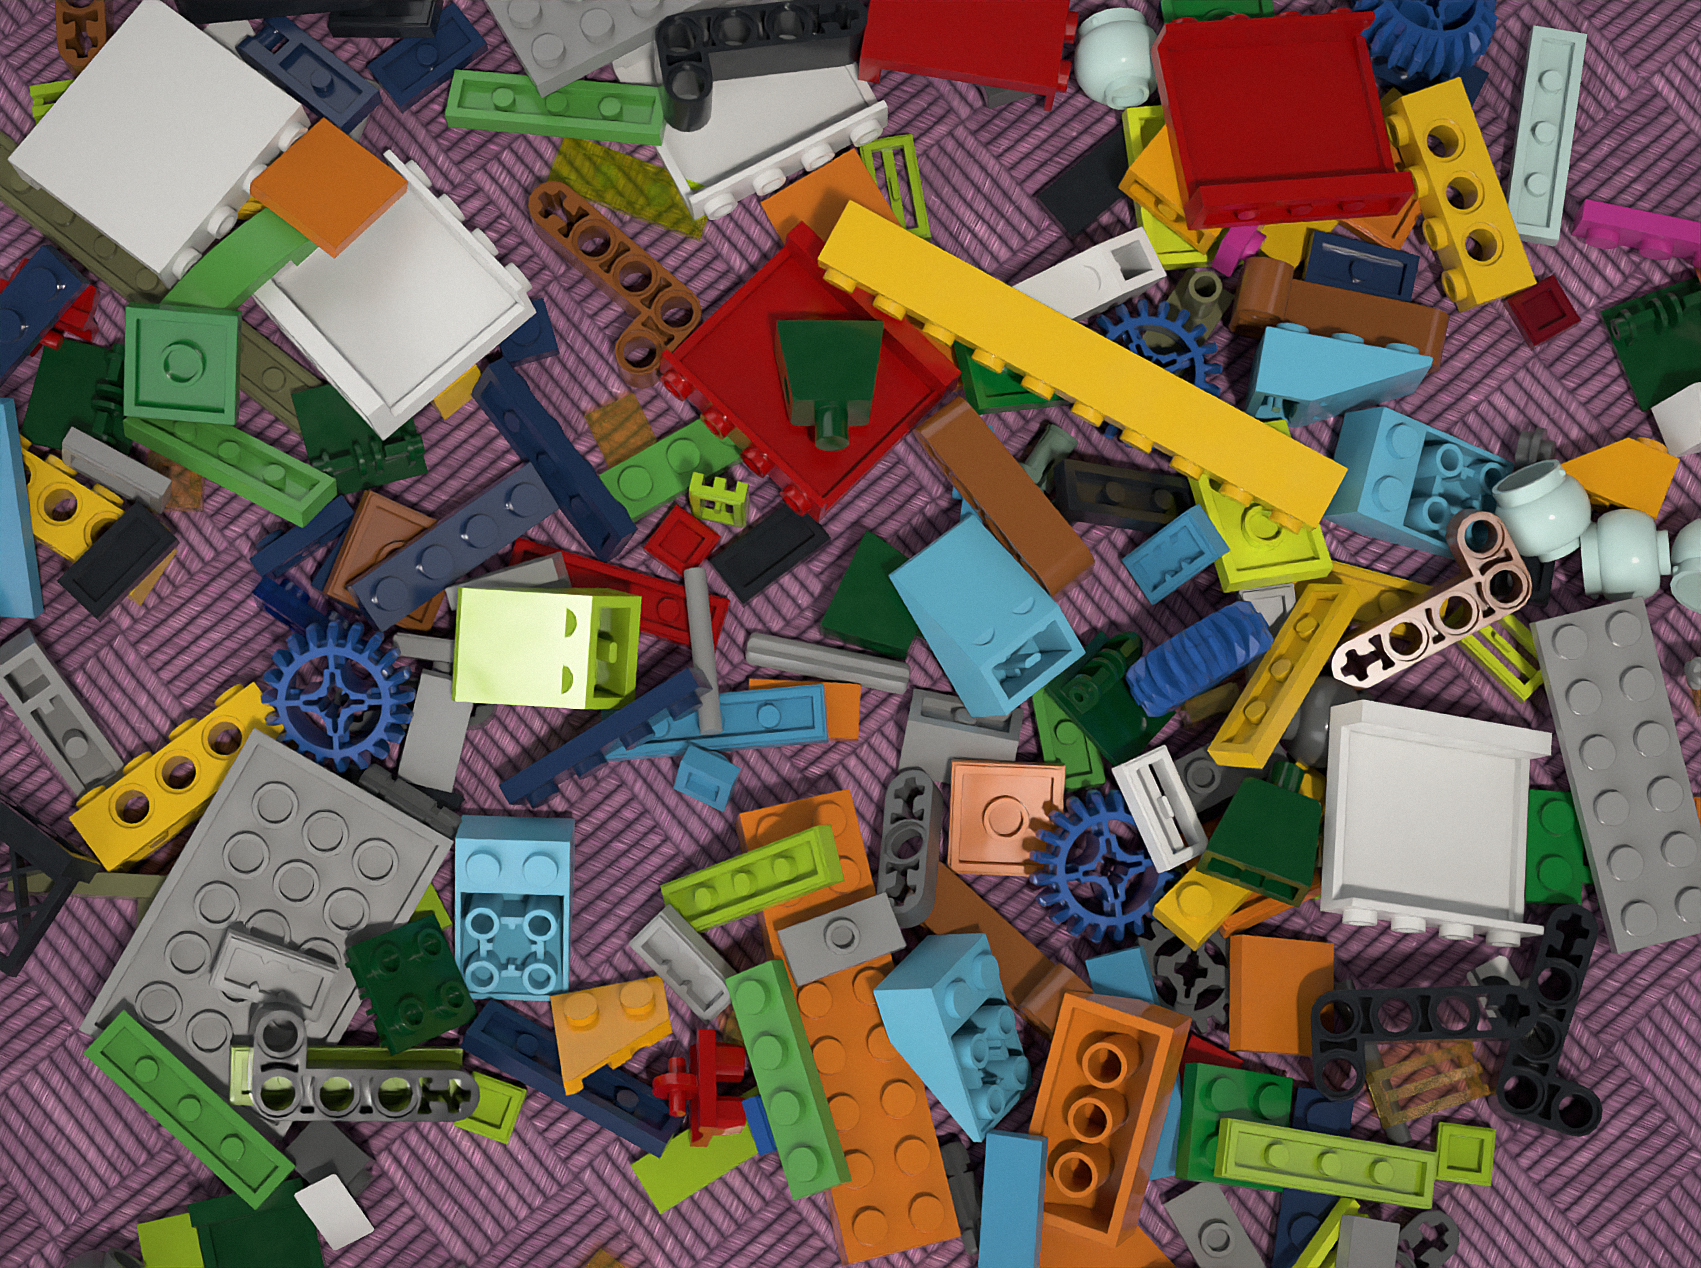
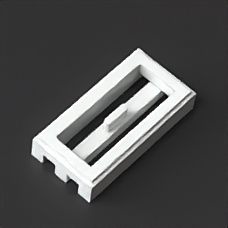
(1155, 812)

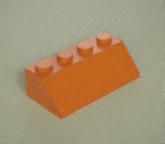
(1105, 1110)

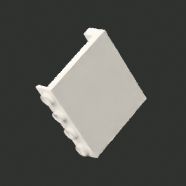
(760, 127)
(160, 140)
(399, 305)
(1428, 822)

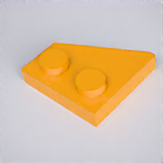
(607, 1026)

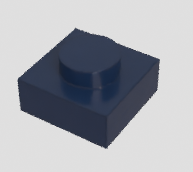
(532, 340)

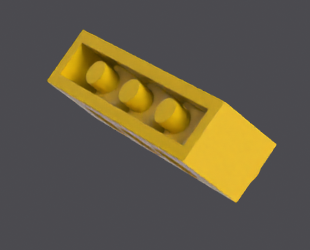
(1447, 114)
(95, 513)
(171, 810)

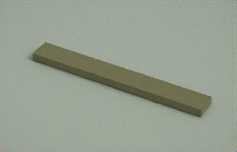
(265, 370)

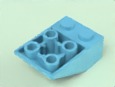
(1324, 377)
(1411, 481)
(985, 619)
(514, 906)
(957, 1029)

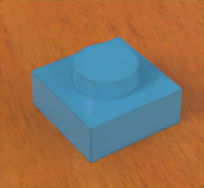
(707, 777)

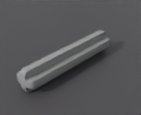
(827, 663)

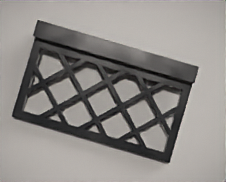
(50, 854)

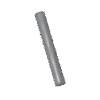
(703, 647)

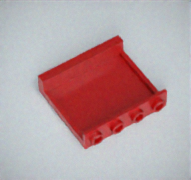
(972, 42)
(1276, 120)
(736, 383)

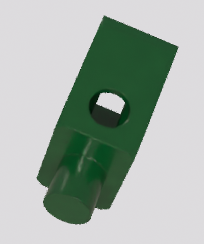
(828, 374)
(868, 606)
(1267, 837)

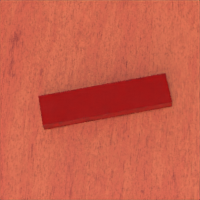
(662, 602)

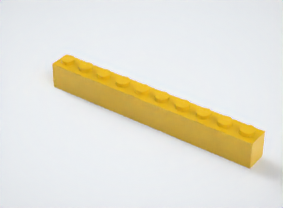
(1080, 367)

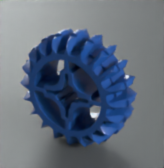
(1429, 33)
(1191, 356)
(1199, 658)
(362, 693)
(1109, 889)

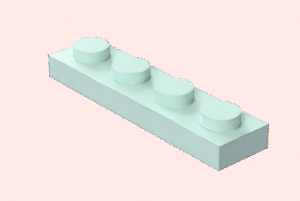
(1545, 133)

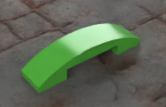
(241, 264)

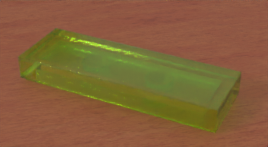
(626, 186)

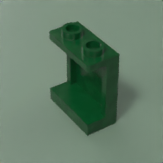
(268, 1237)

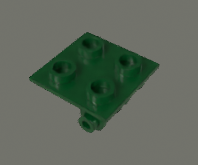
(1658, 341)
(80, 390)
(349, 449)
(1100, 699)
(411, 984)

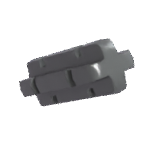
(409, 800)
(964, 1193)

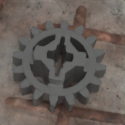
(1213, 976)

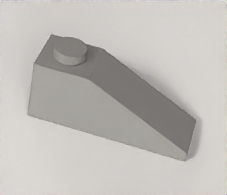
(56, 716)

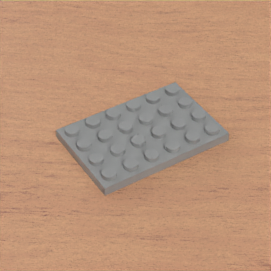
(284, 860)

